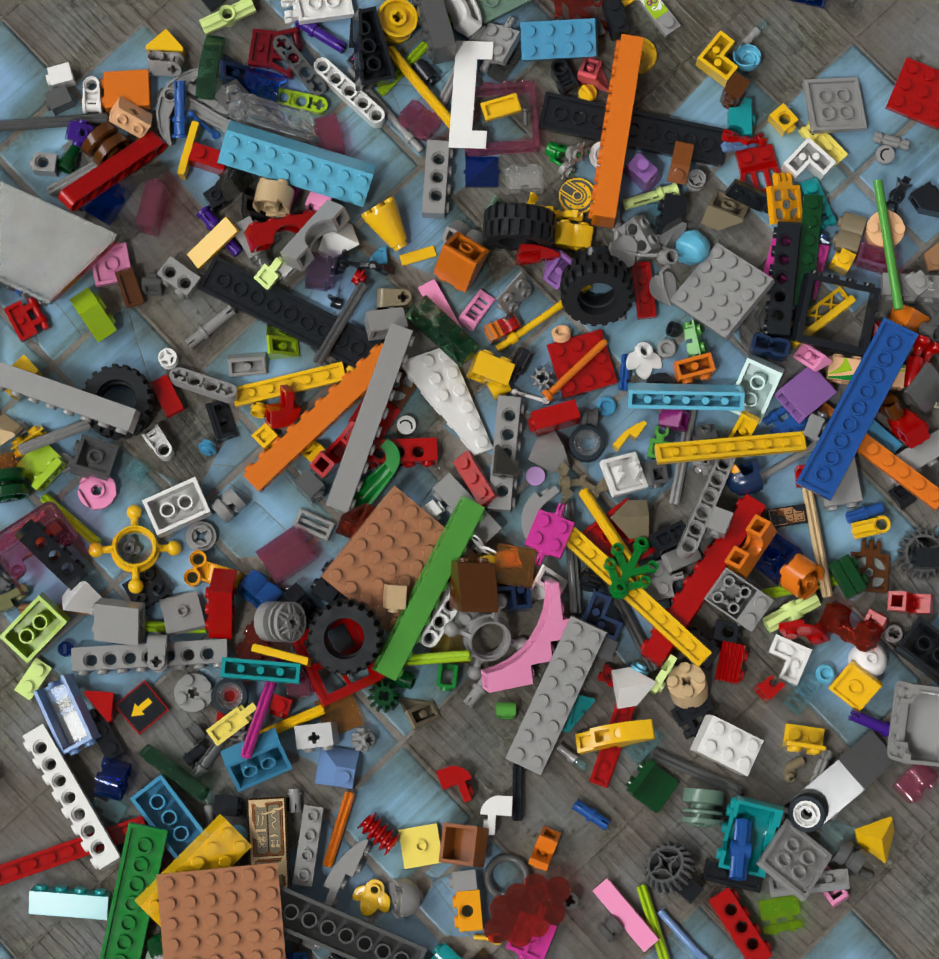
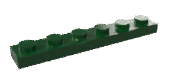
(808, 241)

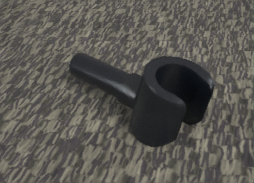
(335, 301)

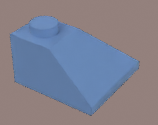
(337, 767)

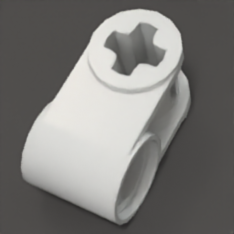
(91, 98)
(157, 440)

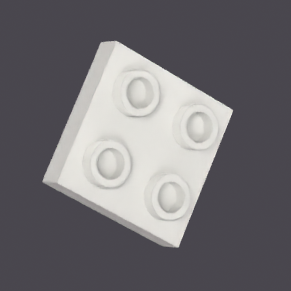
(623, 474)

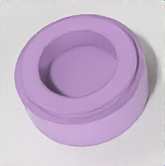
(535, 476)

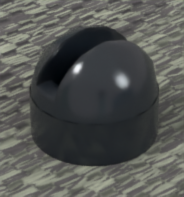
(673, 329)

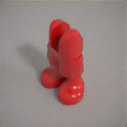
(915, 362)

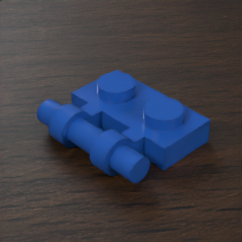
(788, 425)

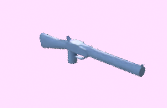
(681, 934)

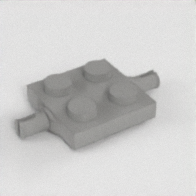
(503, 40)
(661, 582)

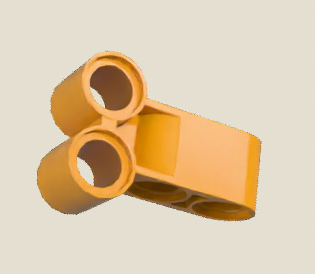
(205, 571)

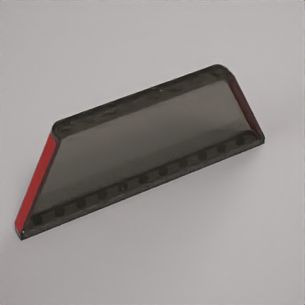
(45, 245)

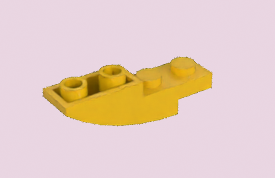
(615, 735)

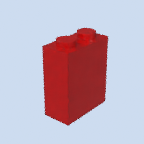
(554, 418)

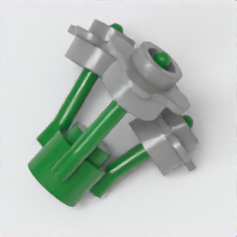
(572, 153)

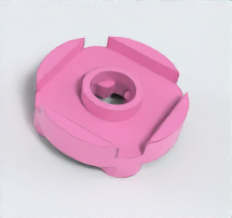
(101, 501)

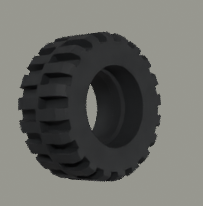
(517, 224)
(596, 269)
(129, 377)
(331, 658)

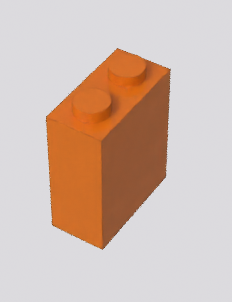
(130, 85)

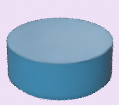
(606, 406)

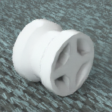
(166, 355)

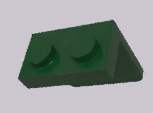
(651, 785)

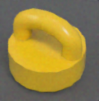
(587, 92)

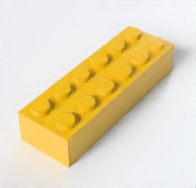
(215, 847)

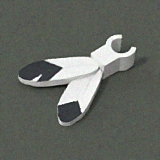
(479, 547)

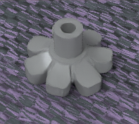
(704, 467)

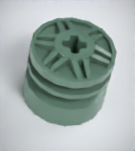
(702, 807)

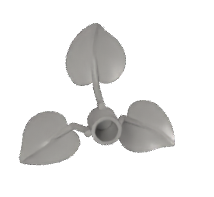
(663, 285)

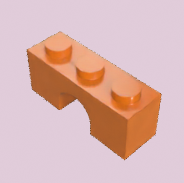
(759, 535)

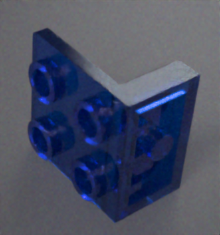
(264, 83)
(108, 204)

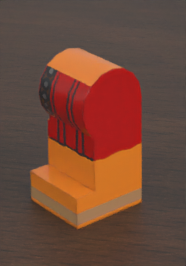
(501, 328)

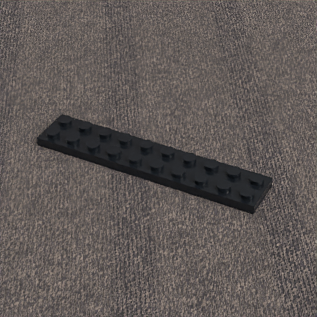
(646, 132)
(283, 311)

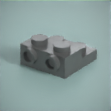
(93, 458)

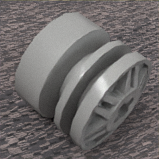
(280, 621)

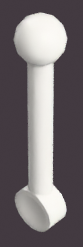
(515, 392)

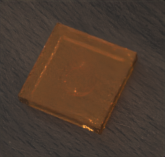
(515, 565)
(344, 712)

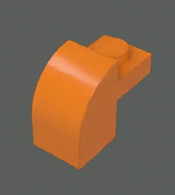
(544, 848)

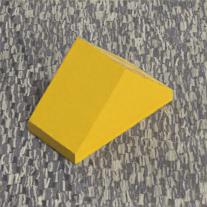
(165, 43)

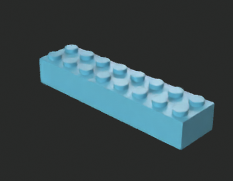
(297, 163)

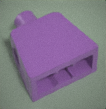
(641, 172)

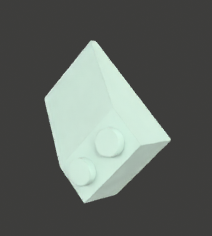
(759, 383)

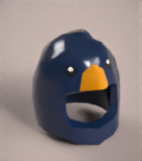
(745, 478)

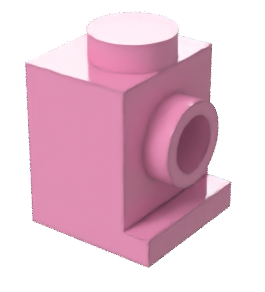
(316, 201)

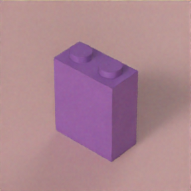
(805, 394)

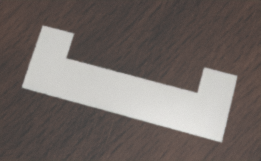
(463, 94)

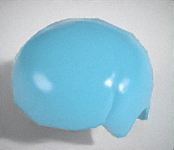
(747, 57)

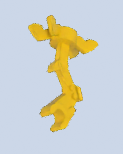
(572, 215)

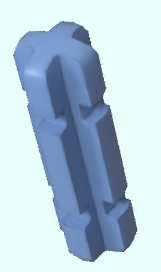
(735, 146)

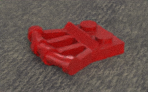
(755, 161)

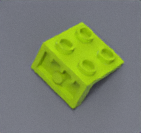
(42, 467)

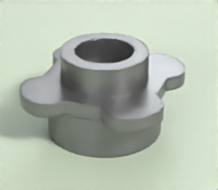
(127, 554)

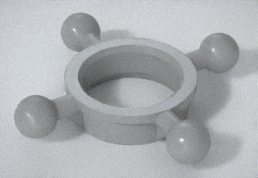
(452, 629)

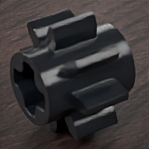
(590, 580)

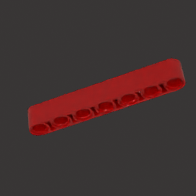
(112, 171)

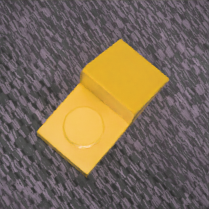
(745, 425)

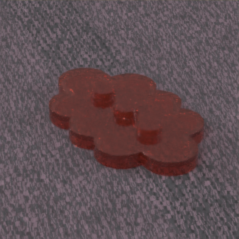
(527, 909)

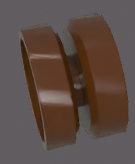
(104, 143)

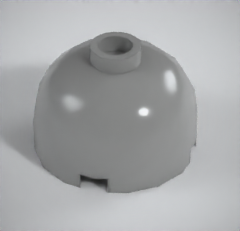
(405, 896)

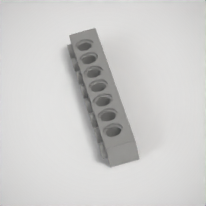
(80, 656)

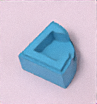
(380, 256)

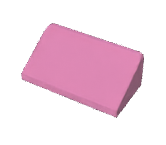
(811, 357)

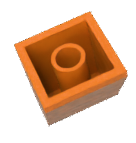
(460, 261)

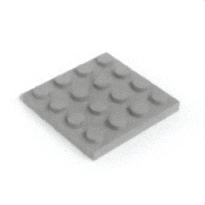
(722, 291)

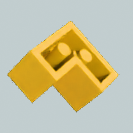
(714, 59)
(490, 369)

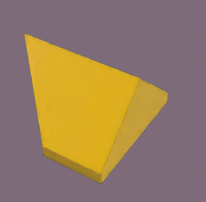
(876, 837)

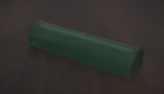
(174, 772)

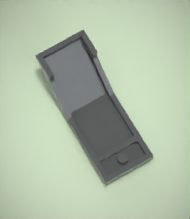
(850, 774)

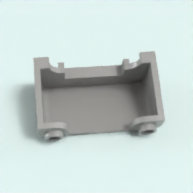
(914, 724)

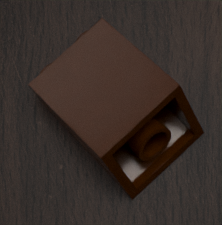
(473, 586)

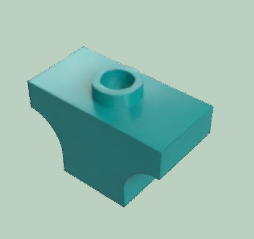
(741, 118)

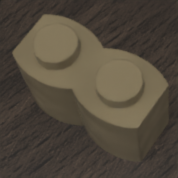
(849, 233)

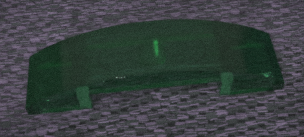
(208, 67)

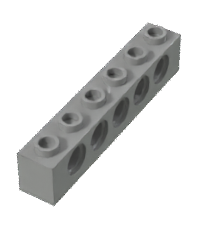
(506, 405)

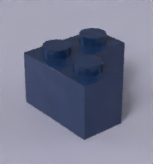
(517, 597)
(597, 615)

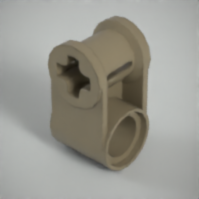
(392, 298)

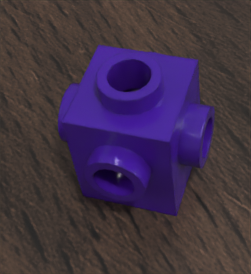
(72, 131)

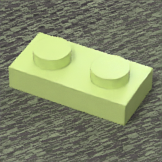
(33, 679)

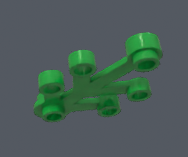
(629, 570)

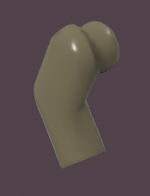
(790, 769)

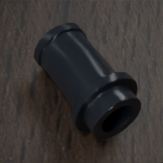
(193, 755)

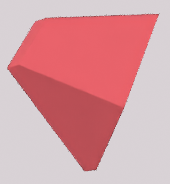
(592, 73)

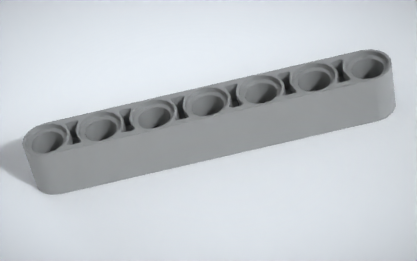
(704, 506)

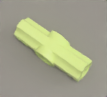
(216, 21)
(790, 612)

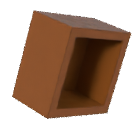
(463, 845)

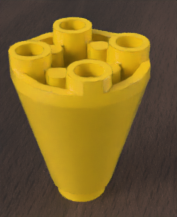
(387, 223)

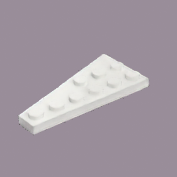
(447, 393)

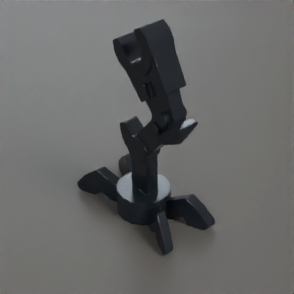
(897, 195)
(342, 263)

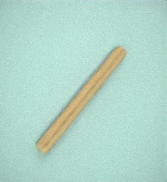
(817, 541)

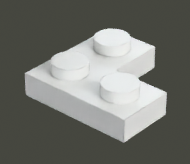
(795, 656)

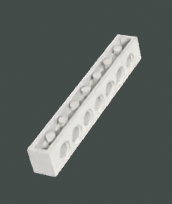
(111, 854)

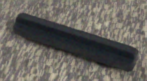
(517, 793)

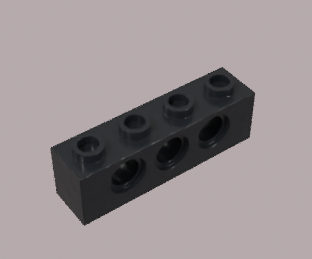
(31, 532)

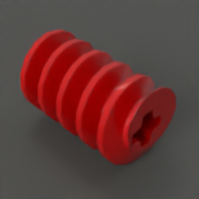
(379, 833)

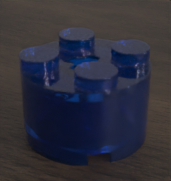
(112, 779)

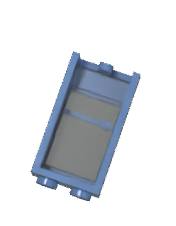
(67, 715)

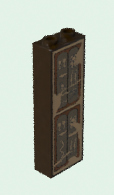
(269, 834)

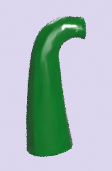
(376, 482)

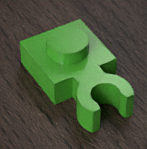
(659, 439)

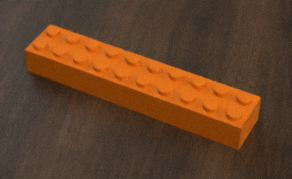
(617, 126)

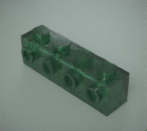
(442, 331)

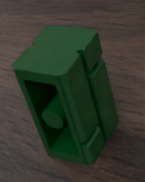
(848, 577)

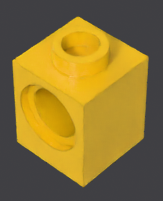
(783, 112)

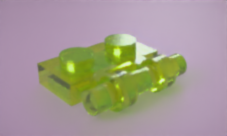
(777, 908)

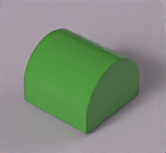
(506, 710)

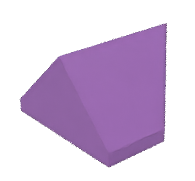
(555, 268)

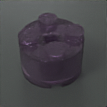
(318, 272)

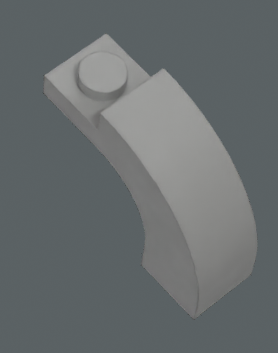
(532, 506)

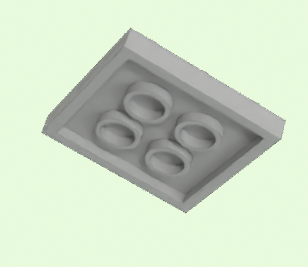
(834, 105)
(794, 860)

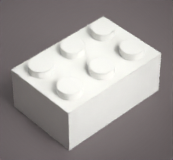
(177, 507)
(726, 745)

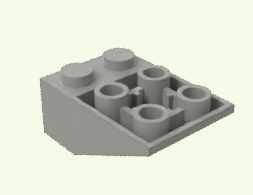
(739, 599)

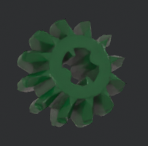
(383, 703)

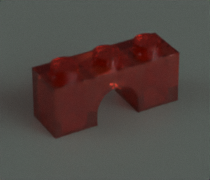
(837, 621)

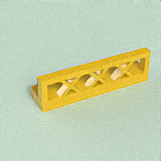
(828, 317)

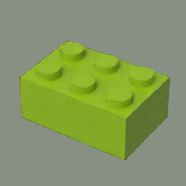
(35, 627)

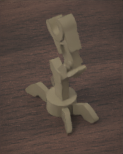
(565, 484)

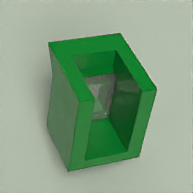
(447, 676)

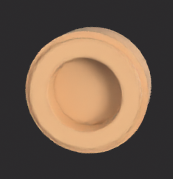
(561, 333)

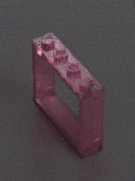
(509, 147)

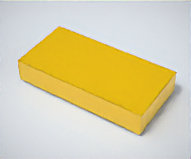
(500, 107)

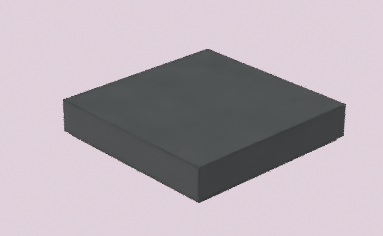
(924, 388)

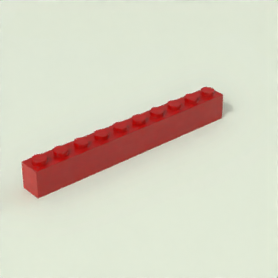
(707, 571)

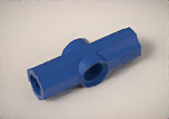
(740, 849)

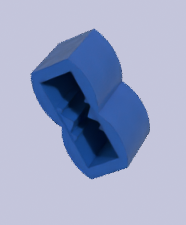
(258, 590)

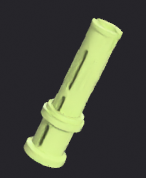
(649, 197)

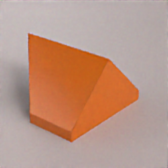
(908, 318)

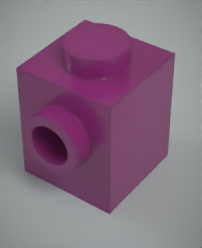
(674, 419)

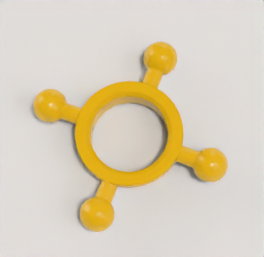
(135, 585)

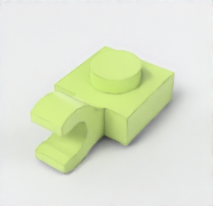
(268, 273)

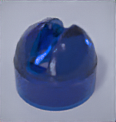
(68, 648)

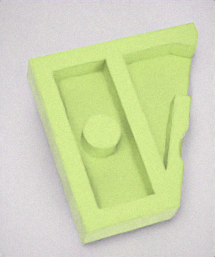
(665, 670)

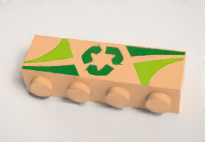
(843, 369)

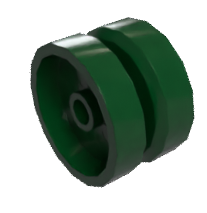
(12, 484)

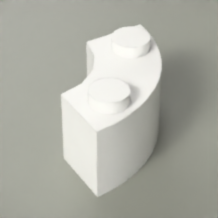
(465, 16)

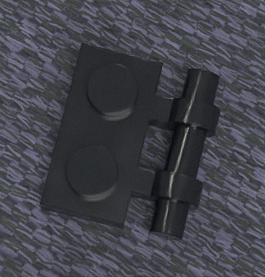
(686, 716)

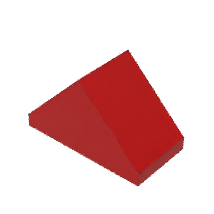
(103, 702)

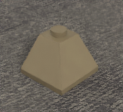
(723, 212)

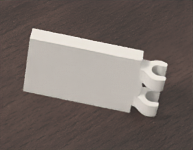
(316, 10)

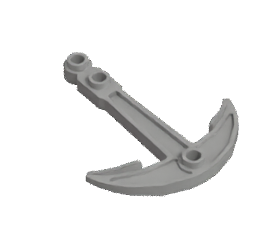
(166, 107)

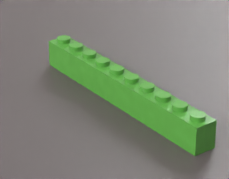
(428, 588)

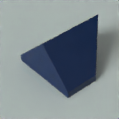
(232, 70)

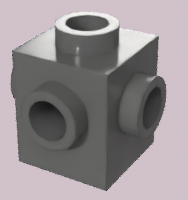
(705, 432)

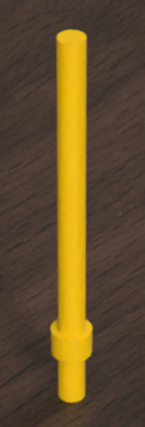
(513, 338)

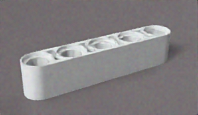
(354, 100)
(446, 615)

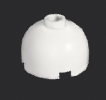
(872, 661)

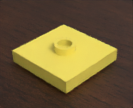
(420, 845)

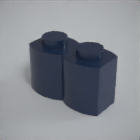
(775, 349)

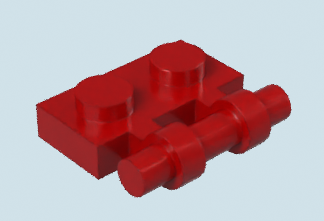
(21, 321)

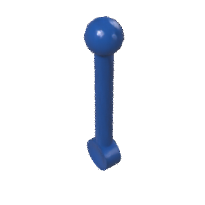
(215, 135)

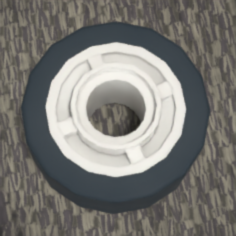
(800, 820)

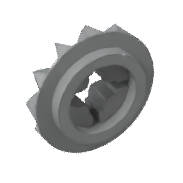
(201, 527)

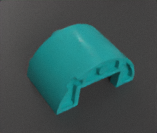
(764, 818)

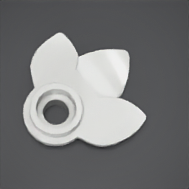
(643, 363)

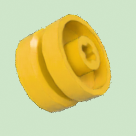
(397, 21)

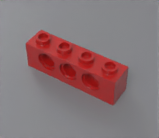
(428, 459)
(719, 903)

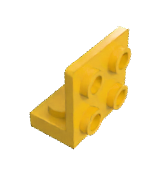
(803, 738)

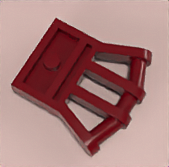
(263, 53)

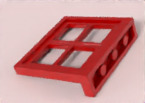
(325, 699)

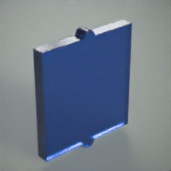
(481, 172)

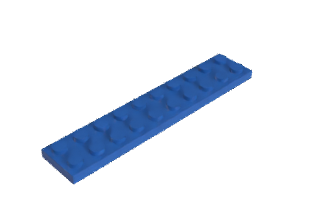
(857, 409)

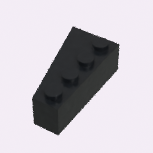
(371, 52)

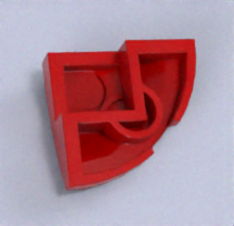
(534, 254)

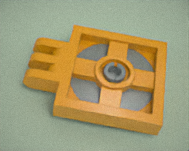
(784, 200)

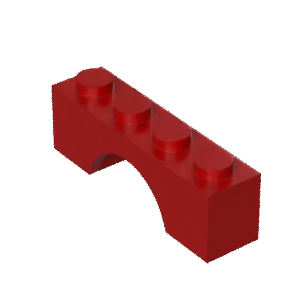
(261, 235)

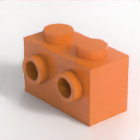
(694, 368)

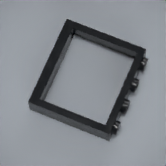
(802, 309)

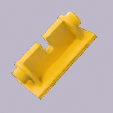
(33, 432)

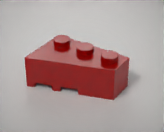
(221, 604)

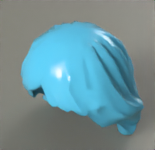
(692, 247)

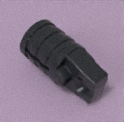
(521, 362)

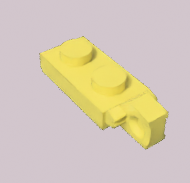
(230, 723)

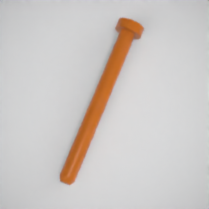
(548, 395)

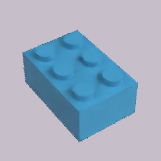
(266, 761)

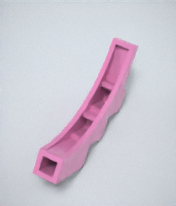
(517, 669)

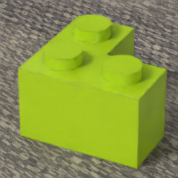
(92, 312)

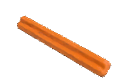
(338, 829)

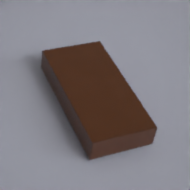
(129, 287)

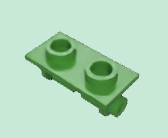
(694, 331)

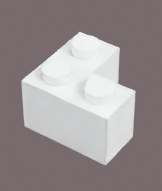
(811, 158)

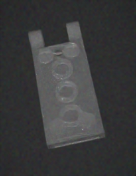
(270, 114)

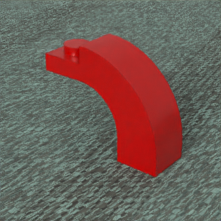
(329, 460)

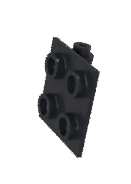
(154, 588)

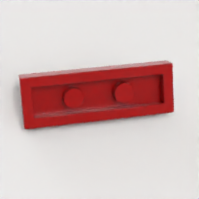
(643, 299)
(475, 479)

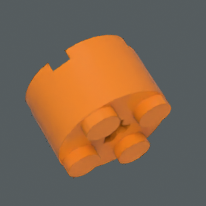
(801, 576)

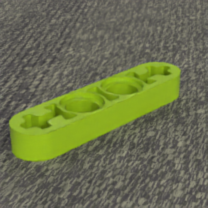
(295, 95)

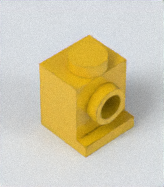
(842, 261)

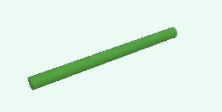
(888, 244)

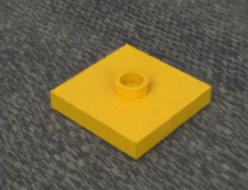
(855, 685)

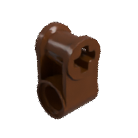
(891, 408)

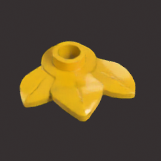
(372, 900)

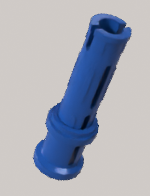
(180, 119)

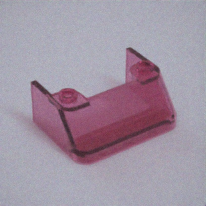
(14, 552)

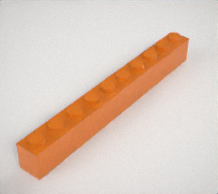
(313, 423)

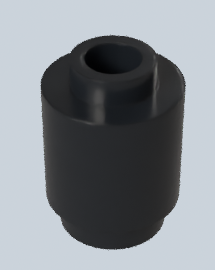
(426, 72)

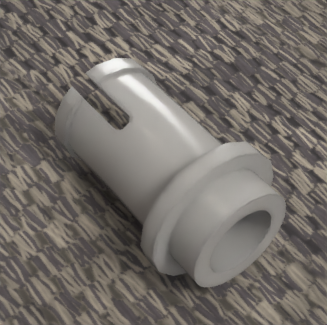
(294, 800)

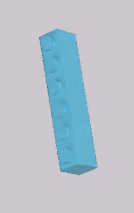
(685, 396)

